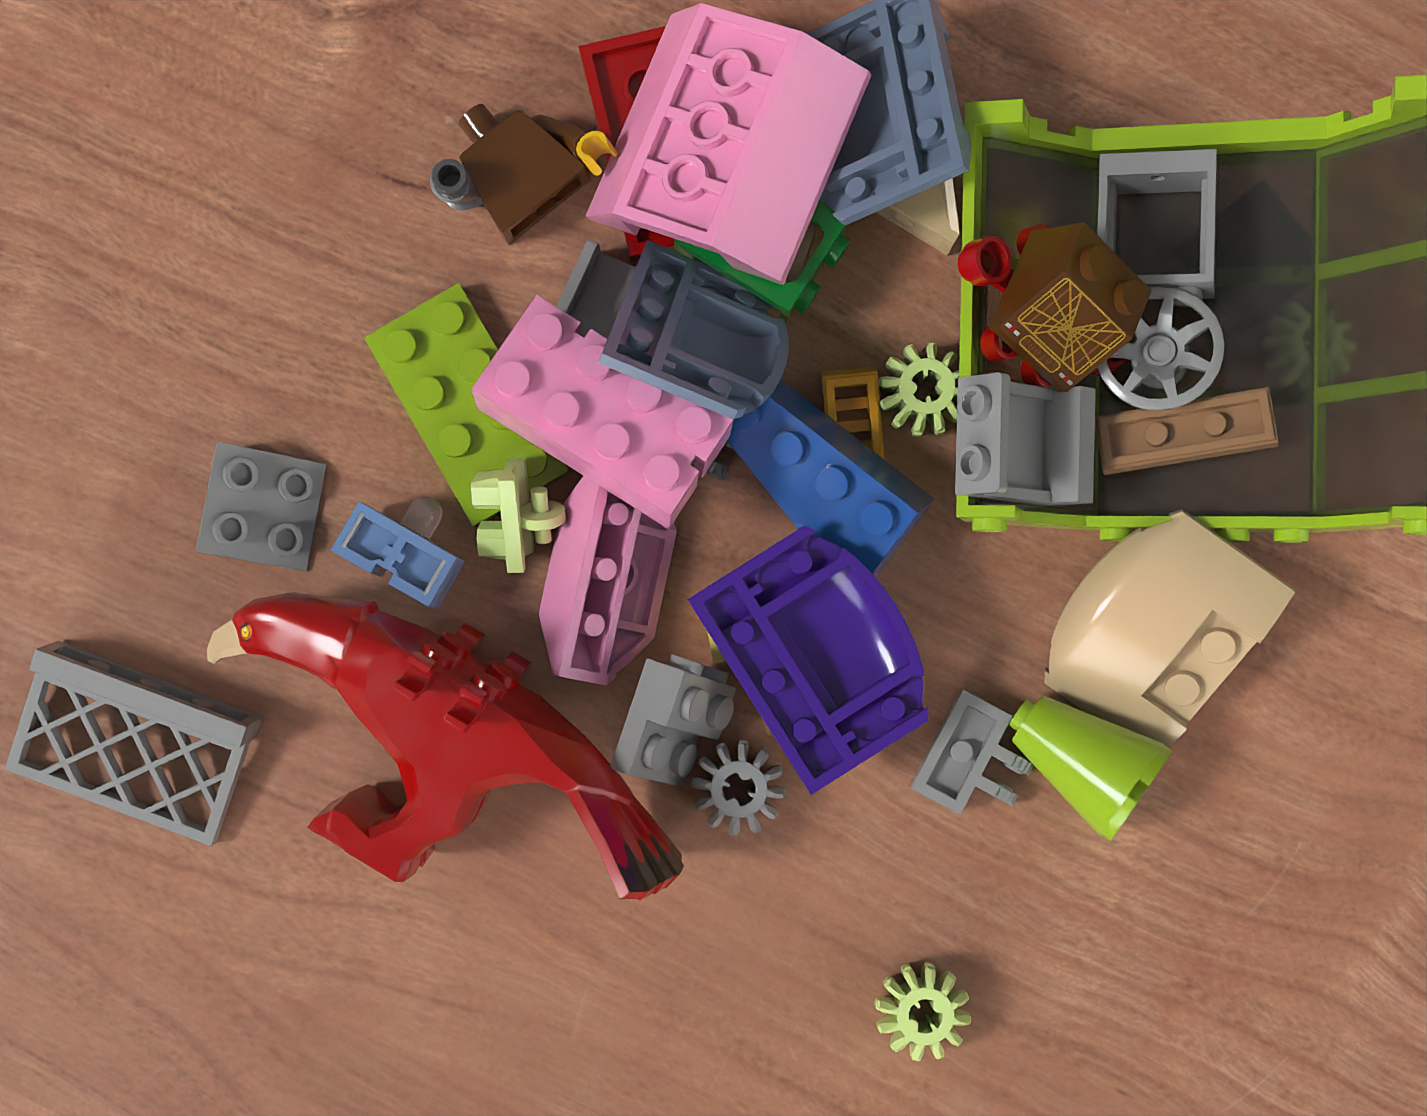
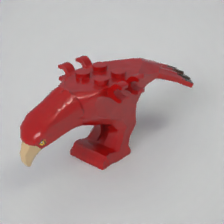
(452, 733)

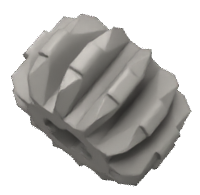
(730, 805)

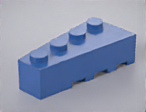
(828, 477)

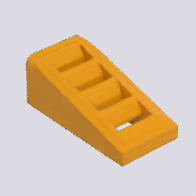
(855, 377)

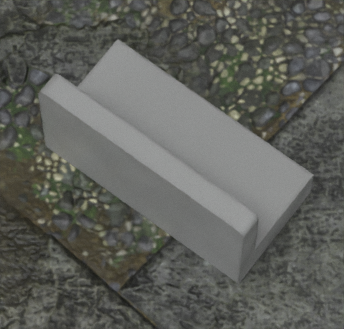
(596, 289)

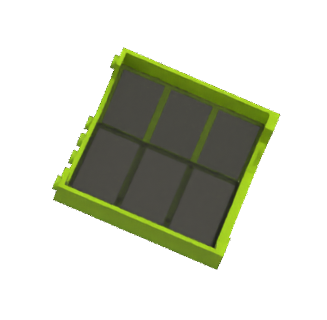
(1310, 295)

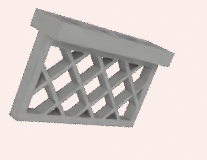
(133, 695)

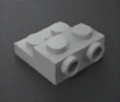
(669, 715)

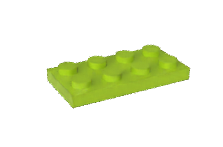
(432, 365)

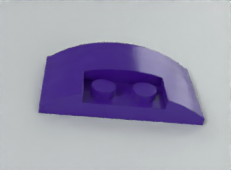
(817, 653)

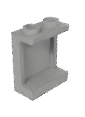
(1024, 441)

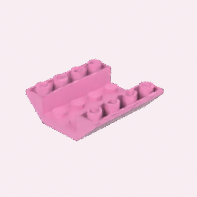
(731, 138)

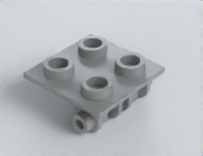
(260, 507)

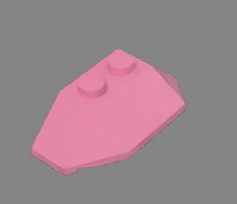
(603, 585)

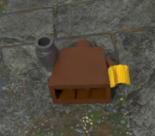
(518, 167)

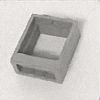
(1164, 174)

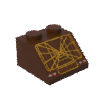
(1069, 304)

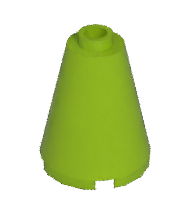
(1088, 760)

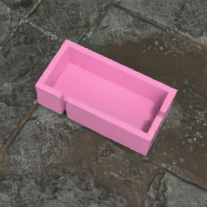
(596, 418)

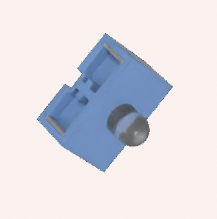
(403, 548)

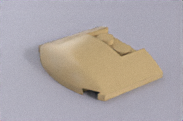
(1161, 626)

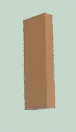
(1188, 433)

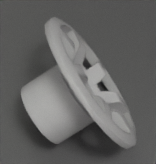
(1163, 356)

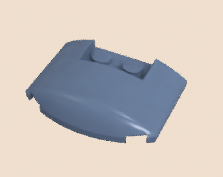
(909, 118)
(696, 335)

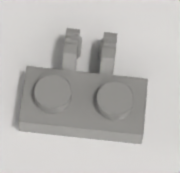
(963, 751)

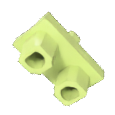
(513, 536)

